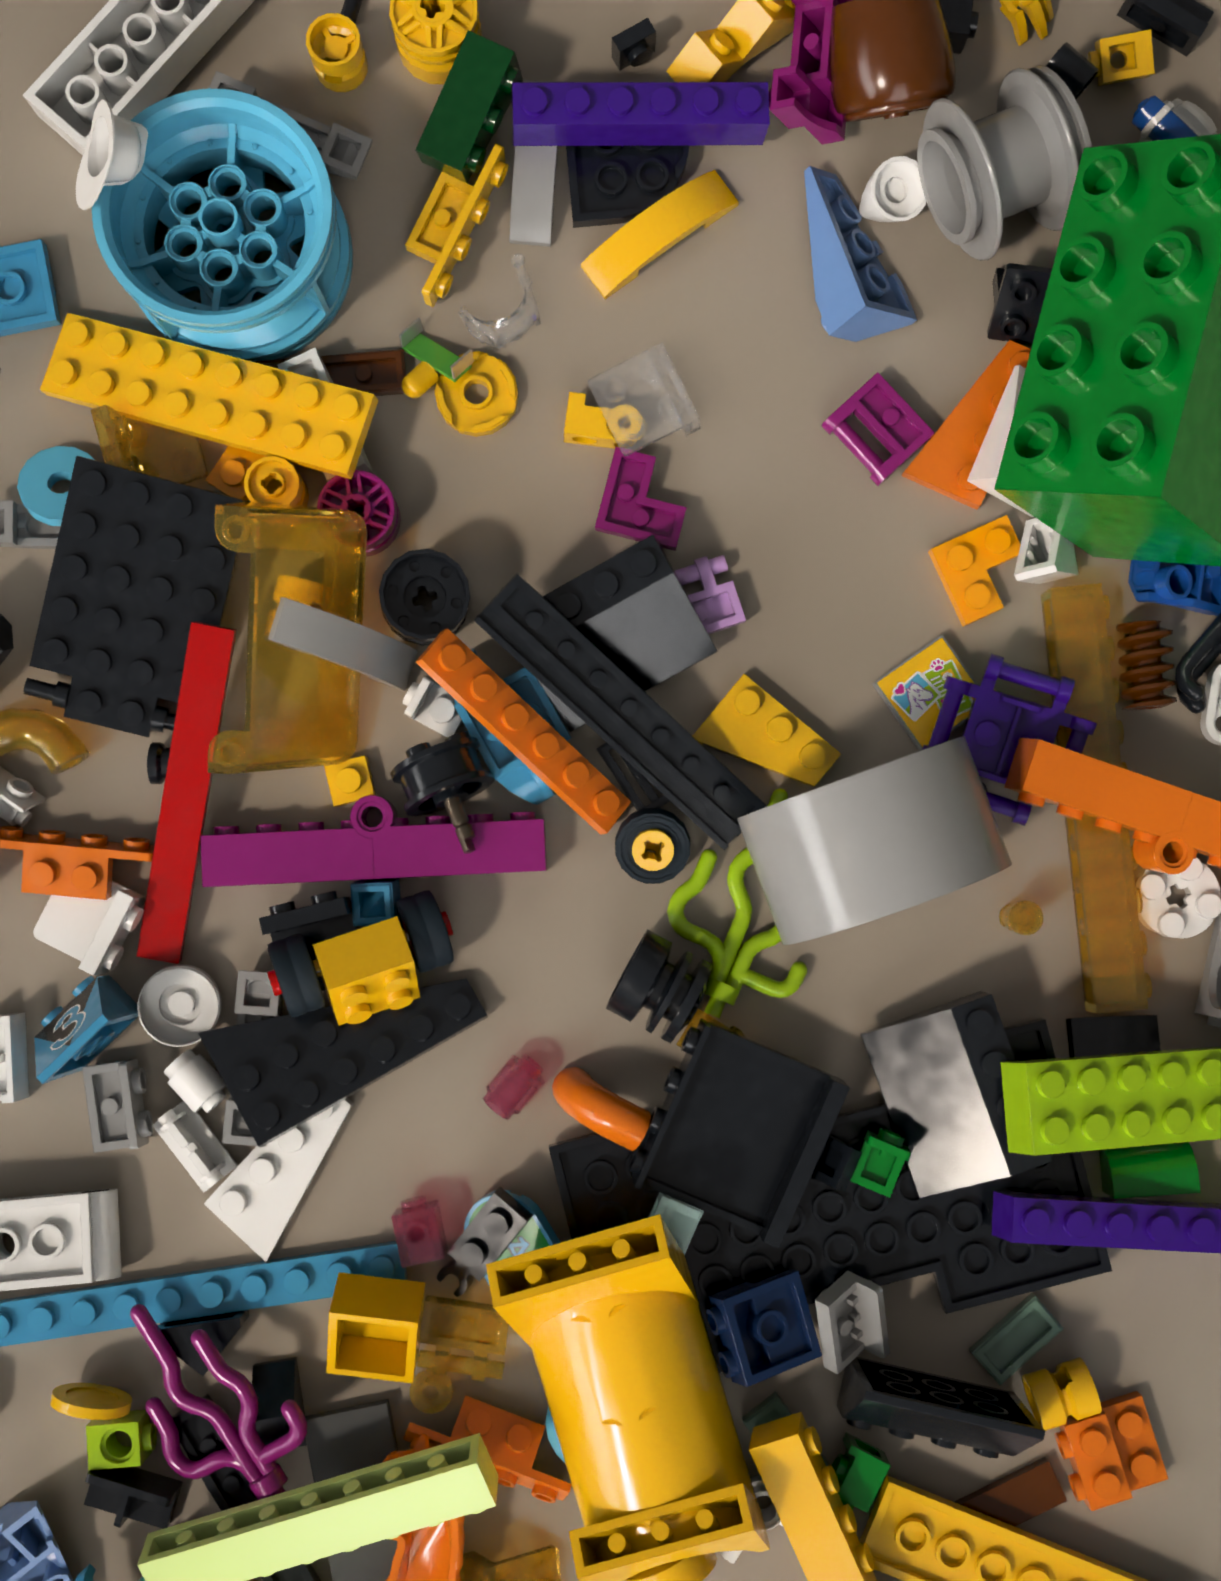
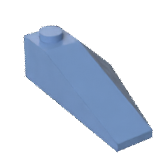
(849, 280)

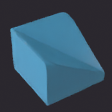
(374, 900)

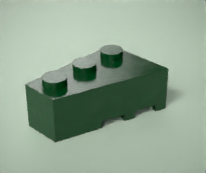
(469, 107)

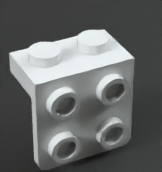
(91, 927)

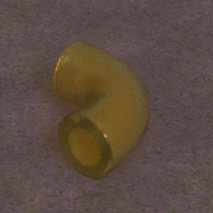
(42, 735)

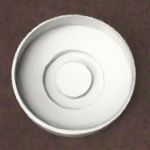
(179, 1005)

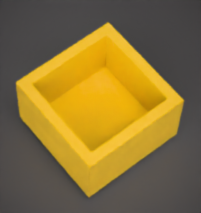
(375, 1327)

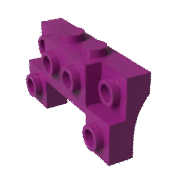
(802, 90)

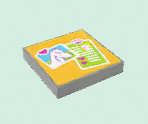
(917, 692)

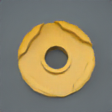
(486, 416)

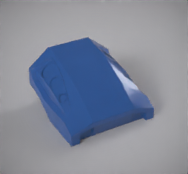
(1177, 585)

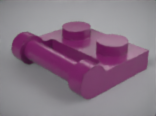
(887, 419)

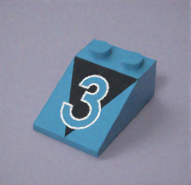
(83, 1028)

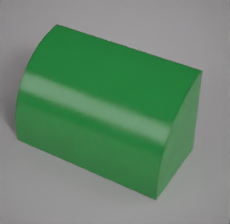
(1149, 1171)

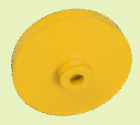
(91, 1401)

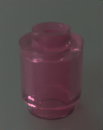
(514, 1086)

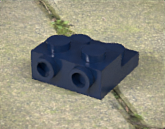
(763, 1328)

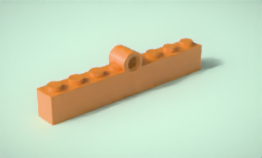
(1166, 819)

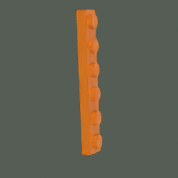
(523, 731)

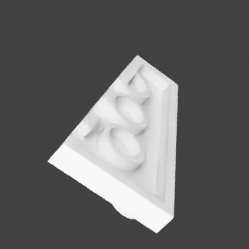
(272, 1179)

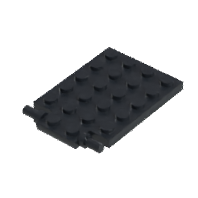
(121, 594)

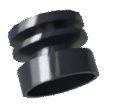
(438, 577)
(660, 986)

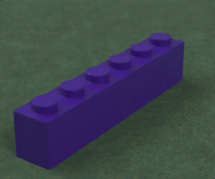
(639, 113)
(1106, 1222)

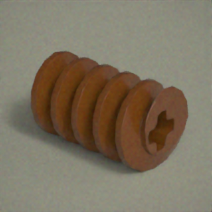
(1145, 665)

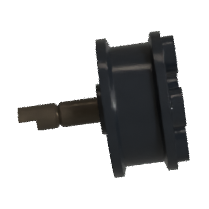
(443, 779)

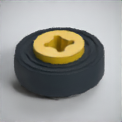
(648, 830)

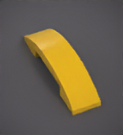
(657, 230)

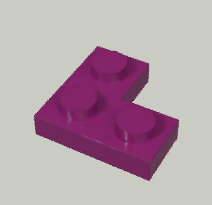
(628, 510)

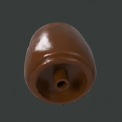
(889, 58)

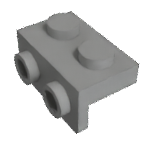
(117, 1105)
(851, 1321)

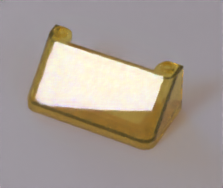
(295, 703)

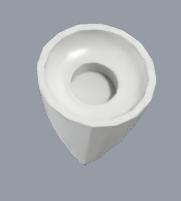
(893, 192)

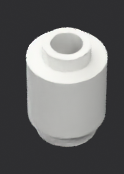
(196, 1081)

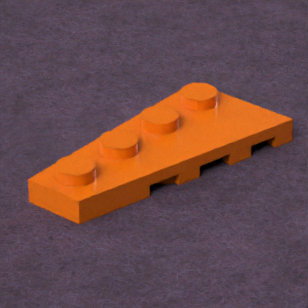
(952, 450)

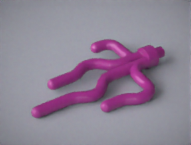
(244, 1446)

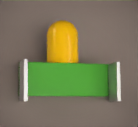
(432, 358)

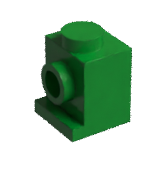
(860, 1472)

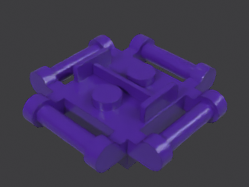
(1002, 719)

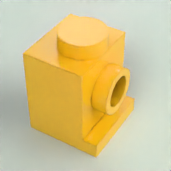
(1137, 55)

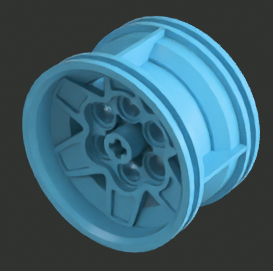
(242, 142)

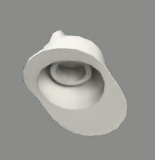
(111, 154)

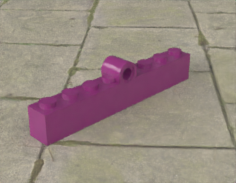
(370, 852)

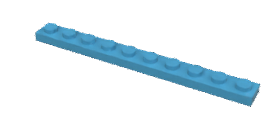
(192, 1293)

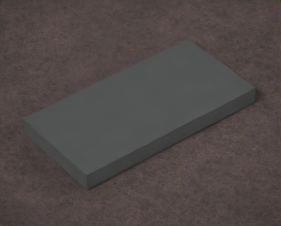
(347, 1442)

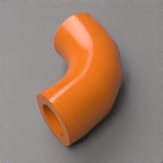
(600, 1108)

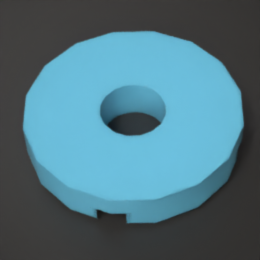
(38, 478)

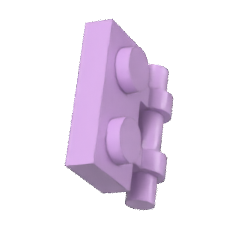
(715, 604)

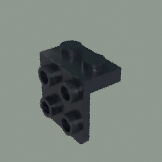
(316, 923)

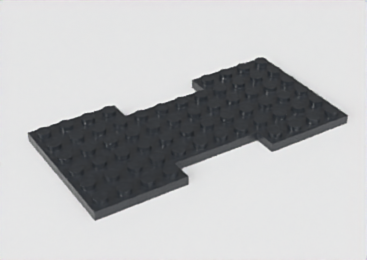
(853, 1228)

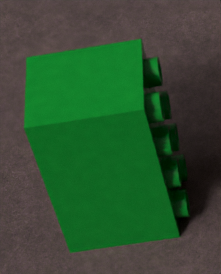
(1125, 362)

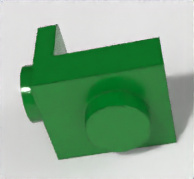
(881, 1161)

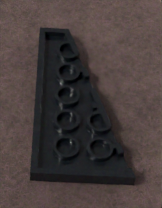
(303, 1065)

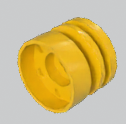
(431, 34)

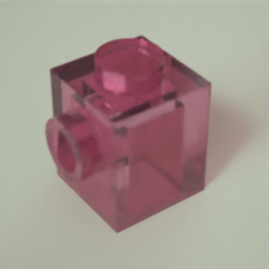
(419, 1231)

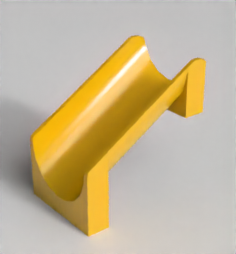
(632, 1399)

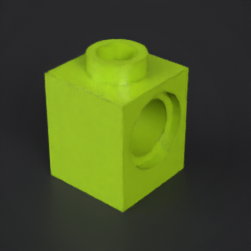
(108, 1453)

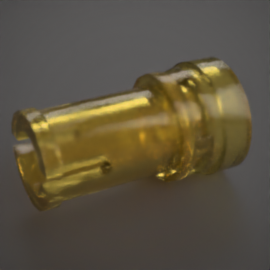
(1022, 917)

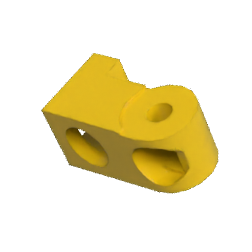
(586, 424)

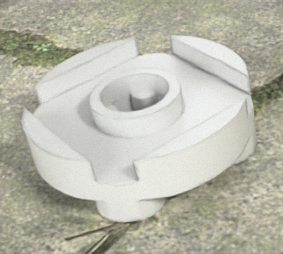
(1199, 907)

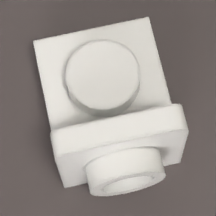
(432, 707)

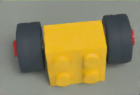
(365, 967)

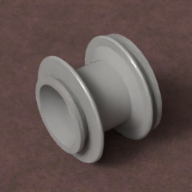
(1003, 162)

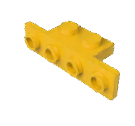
(448, 220)

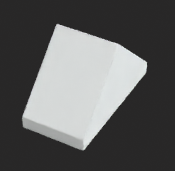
(1044, 555)

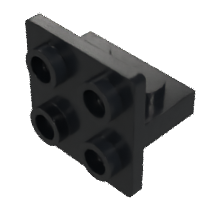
(1017, 302)

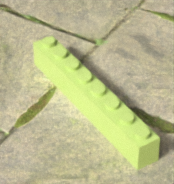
(326, 1516)

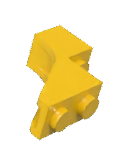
(739, 37)

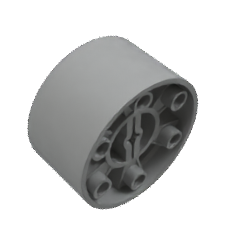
(875, 842)

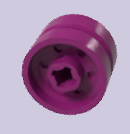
(368, 495)

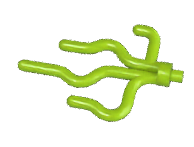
(729, 963)

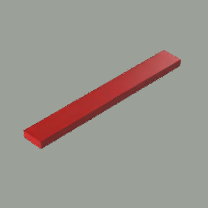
(186, 792)

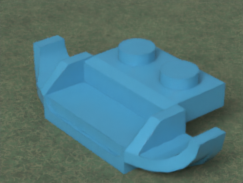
(500, 760)

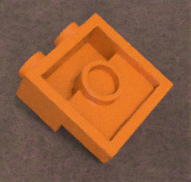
(1111, 1452)

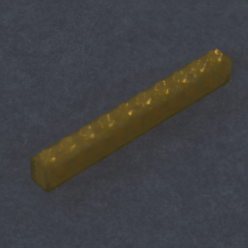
(1098, 859)

